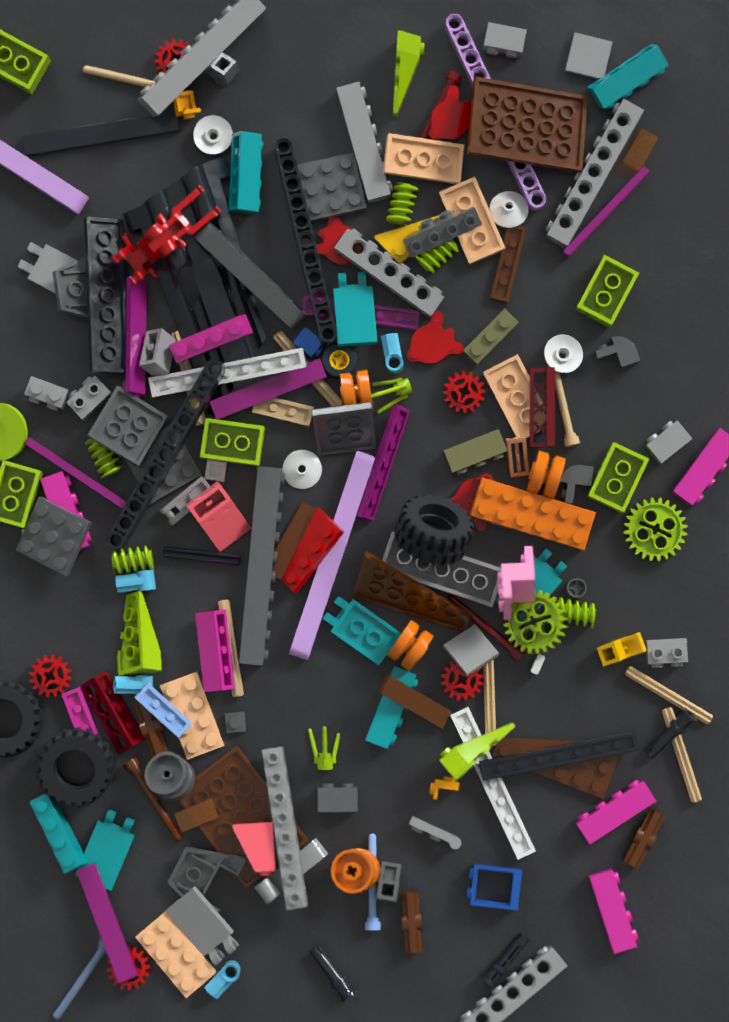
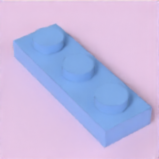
(163, 710)

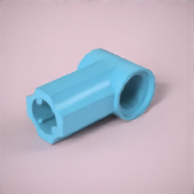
(392, 351)
(139, 581)
(131, 685)
(222, 979)

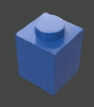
(309, 343)

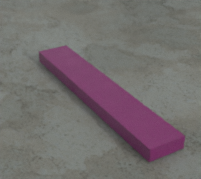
(611, 206)
(384, 315)
(135, 336)
(267, 389)
(383, 462)
(75, 472)
(107, 922)

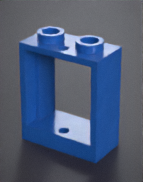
(515, 887)

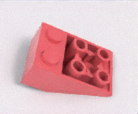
(218, 516)

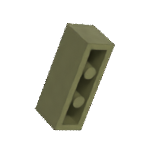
(490, 337)
(475, 452)

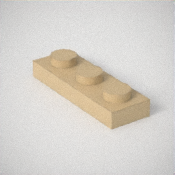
(285, 411)

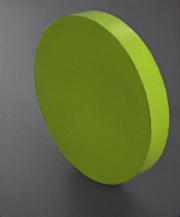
(12, 431)

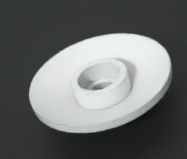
(210, 125)
(509, 217)
(571, 349)
(307, 478)

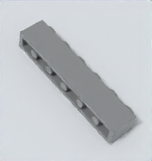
(363, 142)

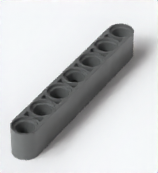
(250, 275)

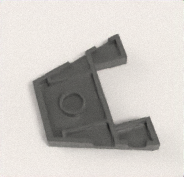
(71, 288)
(199, 867)

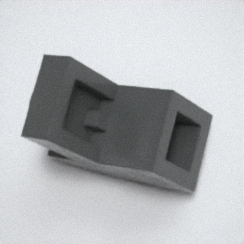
(222, 69)
(624, 351)
(575, 476)
(388, 882)

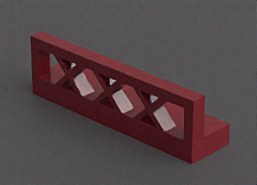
(549, 407)
(115, 710)

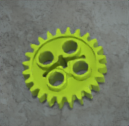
(661, 512)
(540, 639)

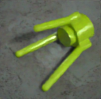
(400, 387)
(325, 760)

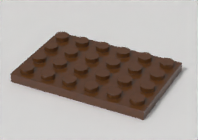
(527, 124)
(239, 798)

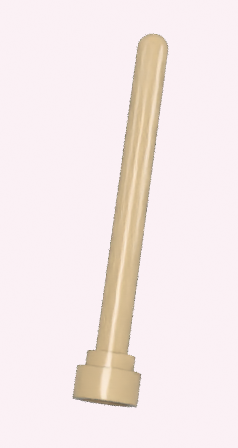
(117, 76)
(570, 437)

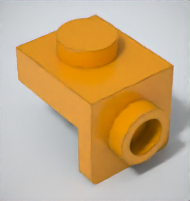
(185, 105)
(446, 783)

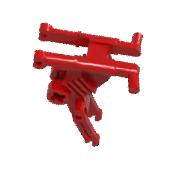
(161, 239)

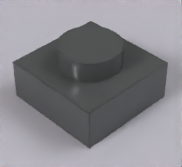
(235, 722)

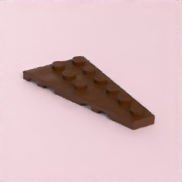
(394, 590)
(588, 776)

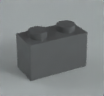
(337, 798)

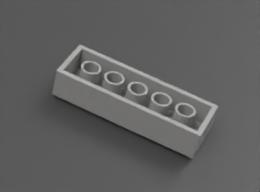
(465, 578)

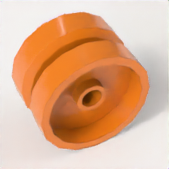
(355, 393)
(544, 474)
(411, 646)
(344, 872)

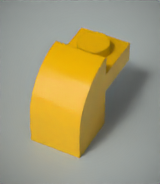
(621, 649)

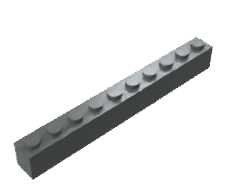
(260, 566)

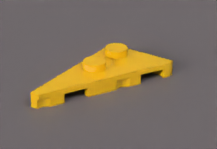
(393, 240)

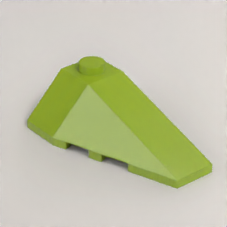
(407, 59)
(140, 646)
(464, 755)

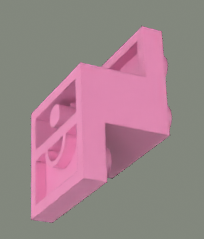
(516, 583)

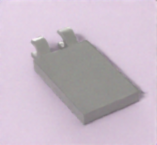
(48, 261)
(202, 925)

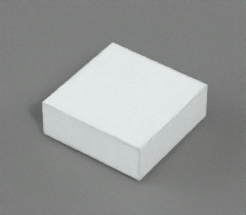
(215, 470)
(536, 666)

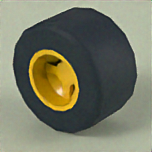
(339, 360)

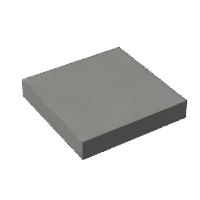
(588, 56)
(470, 650)

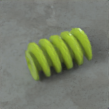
(401, 203)
(436, 254)
(104, 459)
(132, 560)
(578, 612)

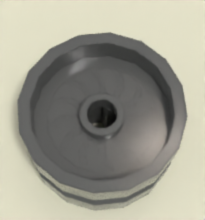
(169, 776)

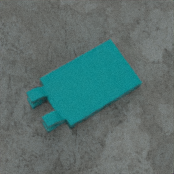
(354, 312)
(545, 577)
(362, 630)
(109, 847)

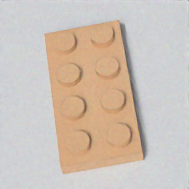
(423, 158)
(480, 241)
(512, 391)
(190, 699)
(176, 955)

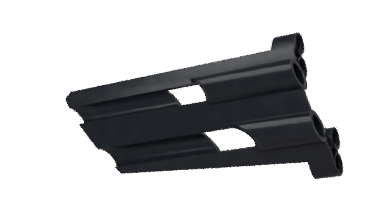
(220, 292)

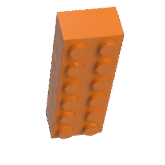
(532, 514)

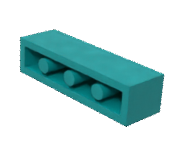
(628, 76)
(245, 172)
(389, 713)
(59, 833)

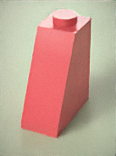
(258, 845)

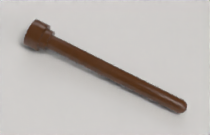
(133, 768)

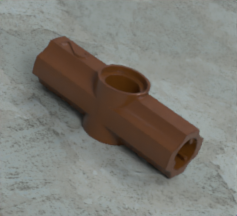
(151, 730)
(644, 838)
(411, 922)

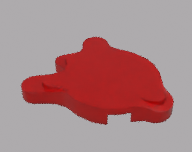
(450, 117)
(330, 237)
(432, 343)
(465, 498)

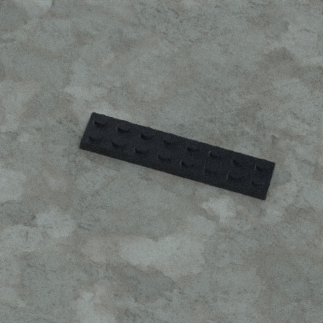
(105, 295)

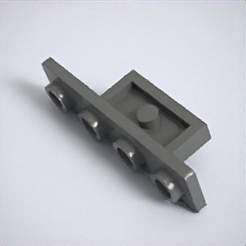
(441, 230)

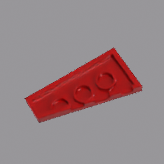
(315, 544)

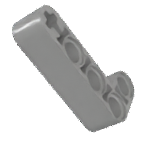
(272, 885)

